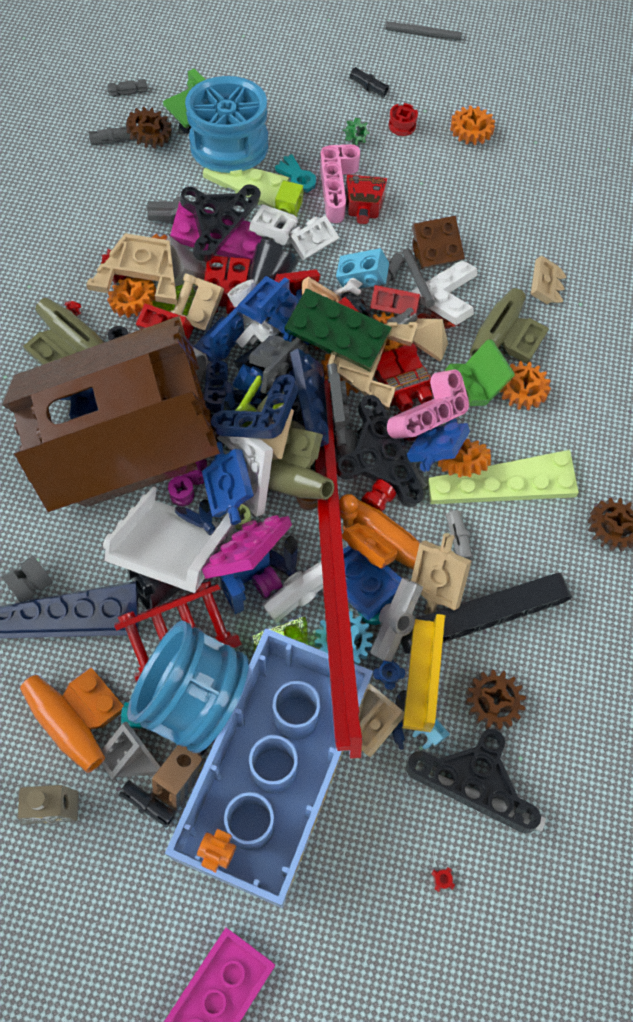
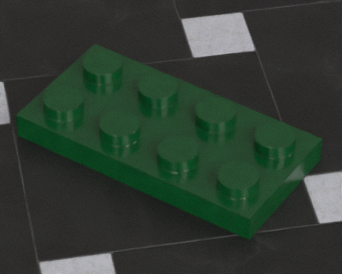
(338, 329)

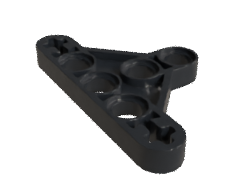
(212, 222)
(384, 466)
(490, 785)

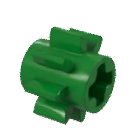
(351, 130)

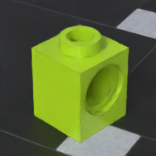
(289, 197)

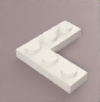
(445, 282)
(258, 459)

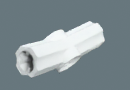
(296, 591)

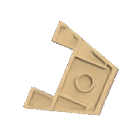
(142, 259)
(363, 379)

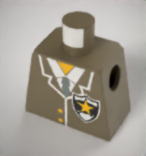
(46, 805)

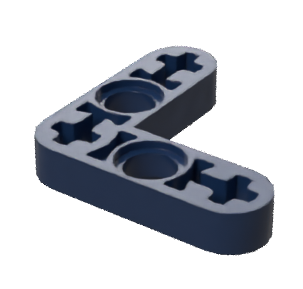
(214, 395)
(229, 422)

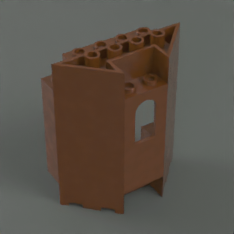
(145, 426)

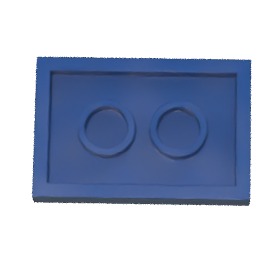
(368, 585)

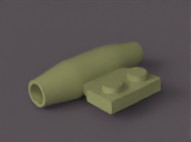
(503, 326)
(66, 334)
(292, 472)

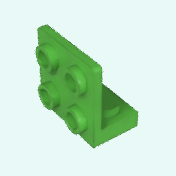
(176, 103)
(484, 374)

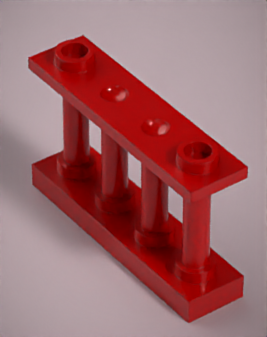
(205, 591)

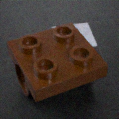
(437, 242)

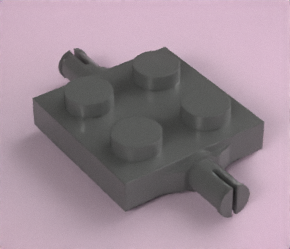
(341, 411)

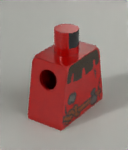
(365, 196)

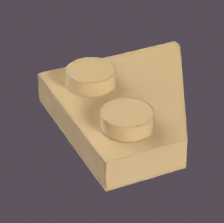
(377, 719)

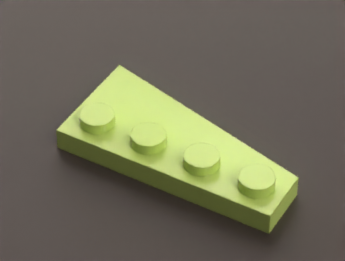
(266, 182)

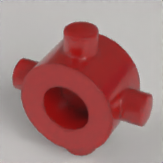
(74, 307)
(443, 879)

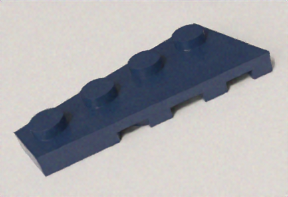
(311, 392)

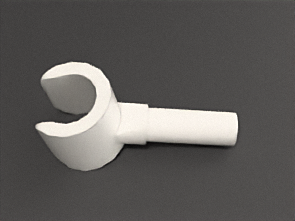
(351, 286)

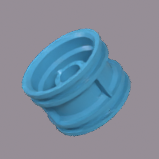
(227, 123)
(189, 687)

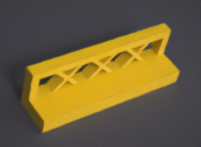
(423, 674)

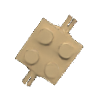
(441, 574)

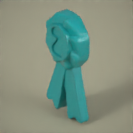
(293, 171)

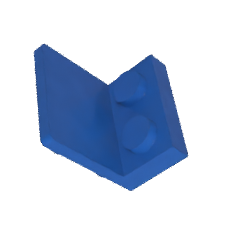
(222, 336)
(233, 585)

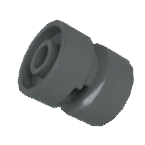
(27, 579)

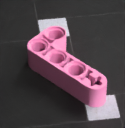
(334, 163)
(448, 403)

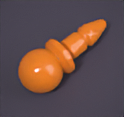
(348, 505)

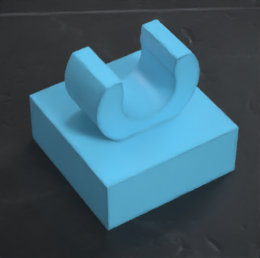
(434, 737)

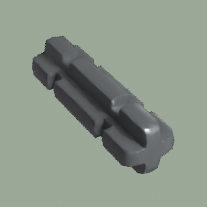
(127, 87)

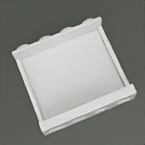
(163, 544)

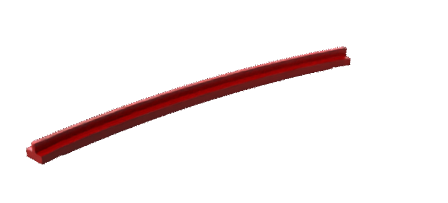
(338, 629)

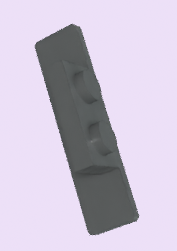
(275, 357)

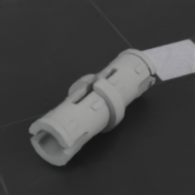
(461, 535)

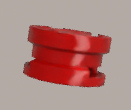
(403, 119)

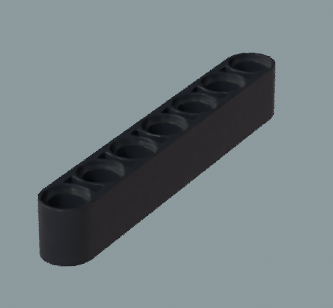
(499, 608)

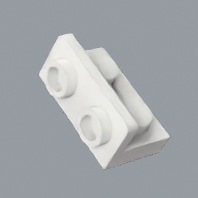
(313, 237)
(256, 332)

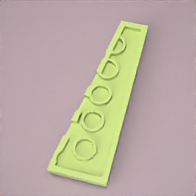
(523, 479)

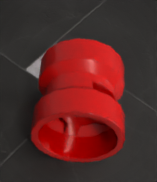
(379, 495)

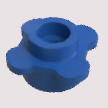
(389, 681)

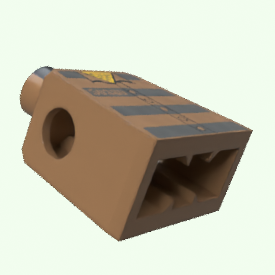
(177, 776)

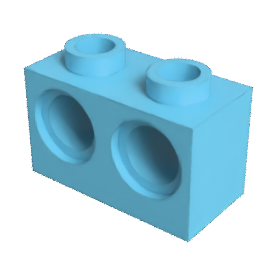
(367, 267)

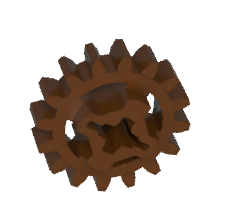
(148, 127)
(612, 525)
(506, 702)

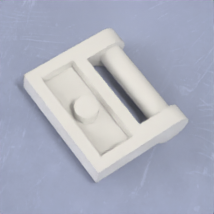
(266, 221)

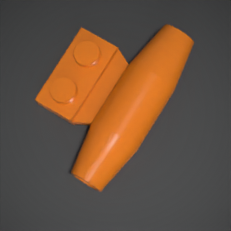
(380, 538)
(71, 716)

